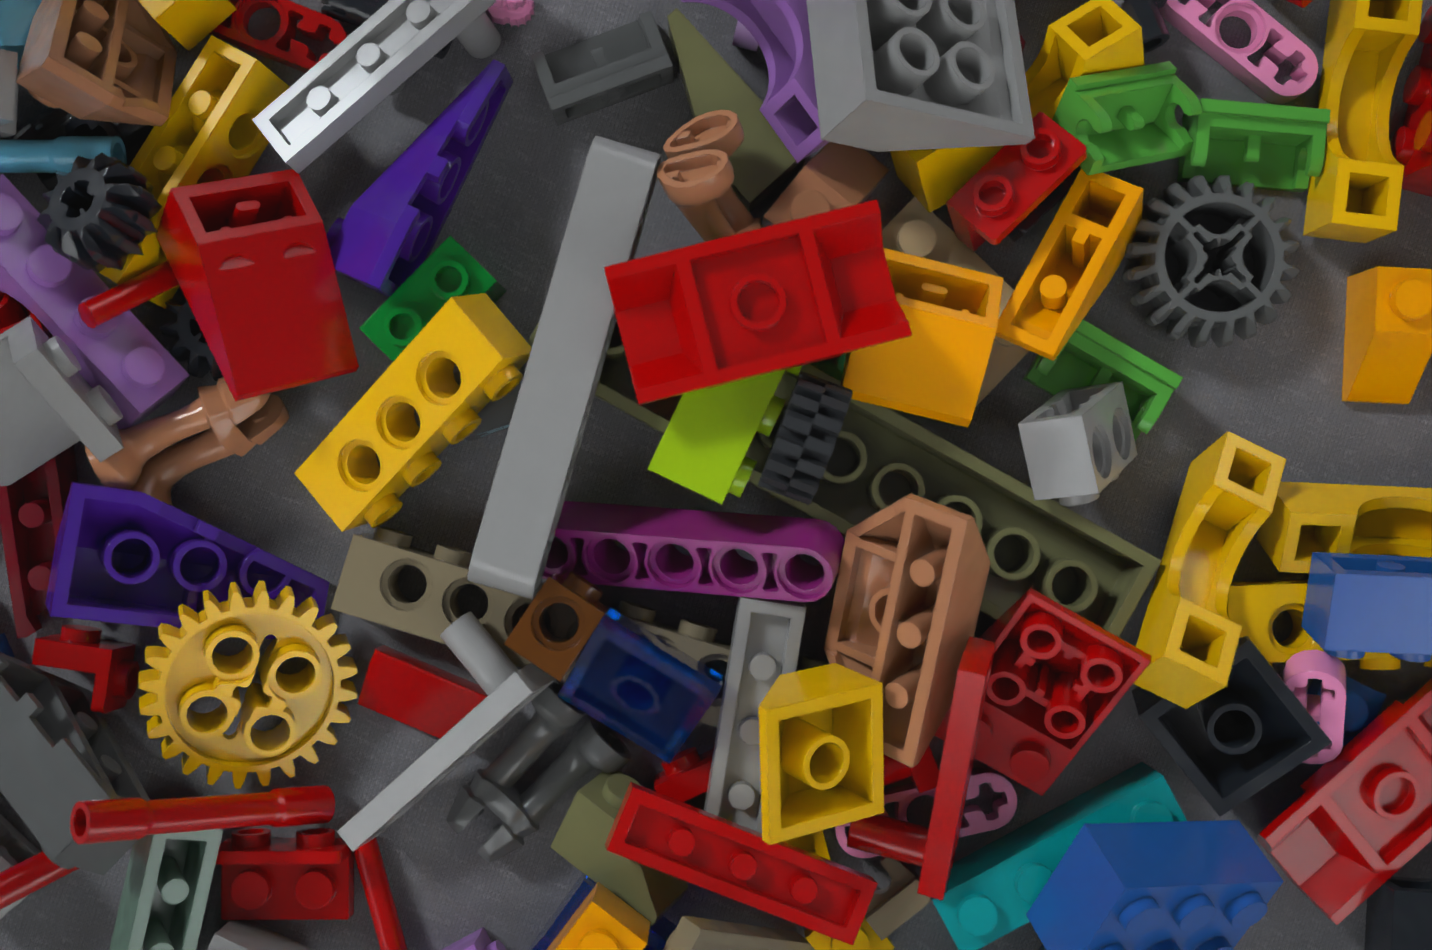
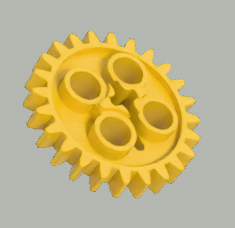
(193, 670)

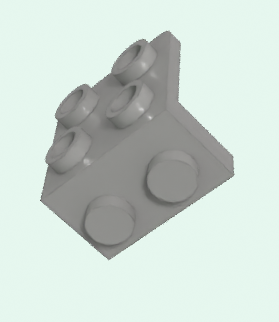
(48, 403)

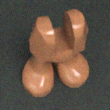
(701, 175)
(228, 428)

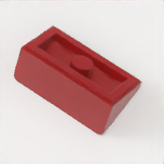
(417, 692)

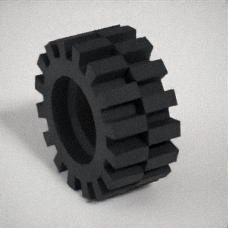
(805, 438)

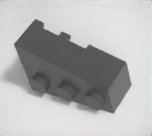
(56, 756)

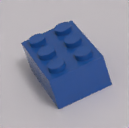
(1155, 888)

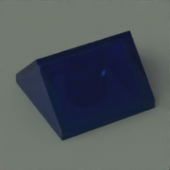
(640, 685)

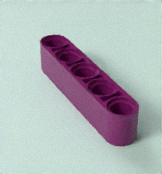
(711, 541)

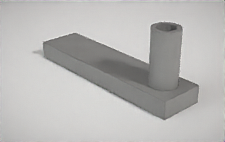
(368, 69)
(761, 649)
(507, 692)

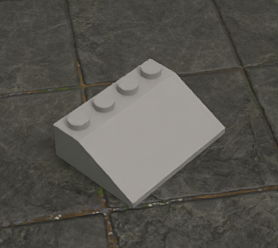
(919, 74)

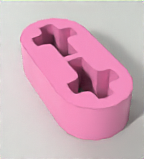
(1324, 708)

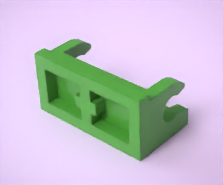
(1127, 116)
(1255, 144)
(1099, 358)

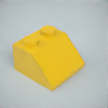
(820, 751)

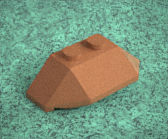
(99, 61)
(906, 611)

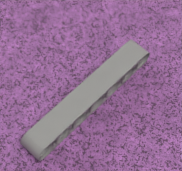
(562, 370)

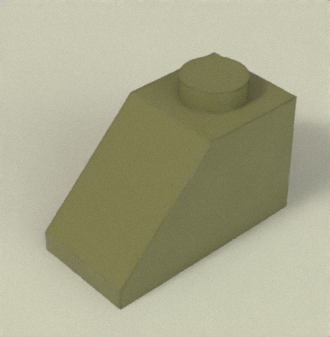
(583, 841)

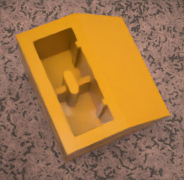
(946, 358)

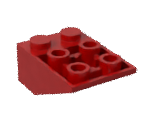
(259, 280)
(1048, 688)

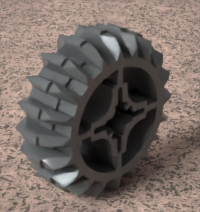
(1230, 276)

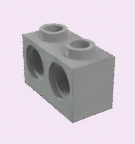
(1078, 443)

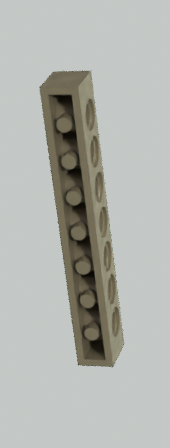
(372, 592)

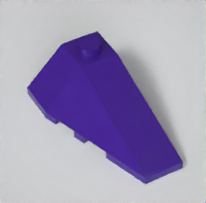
(405, 209)
(140, 558)

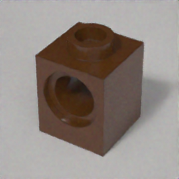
(537, 644)

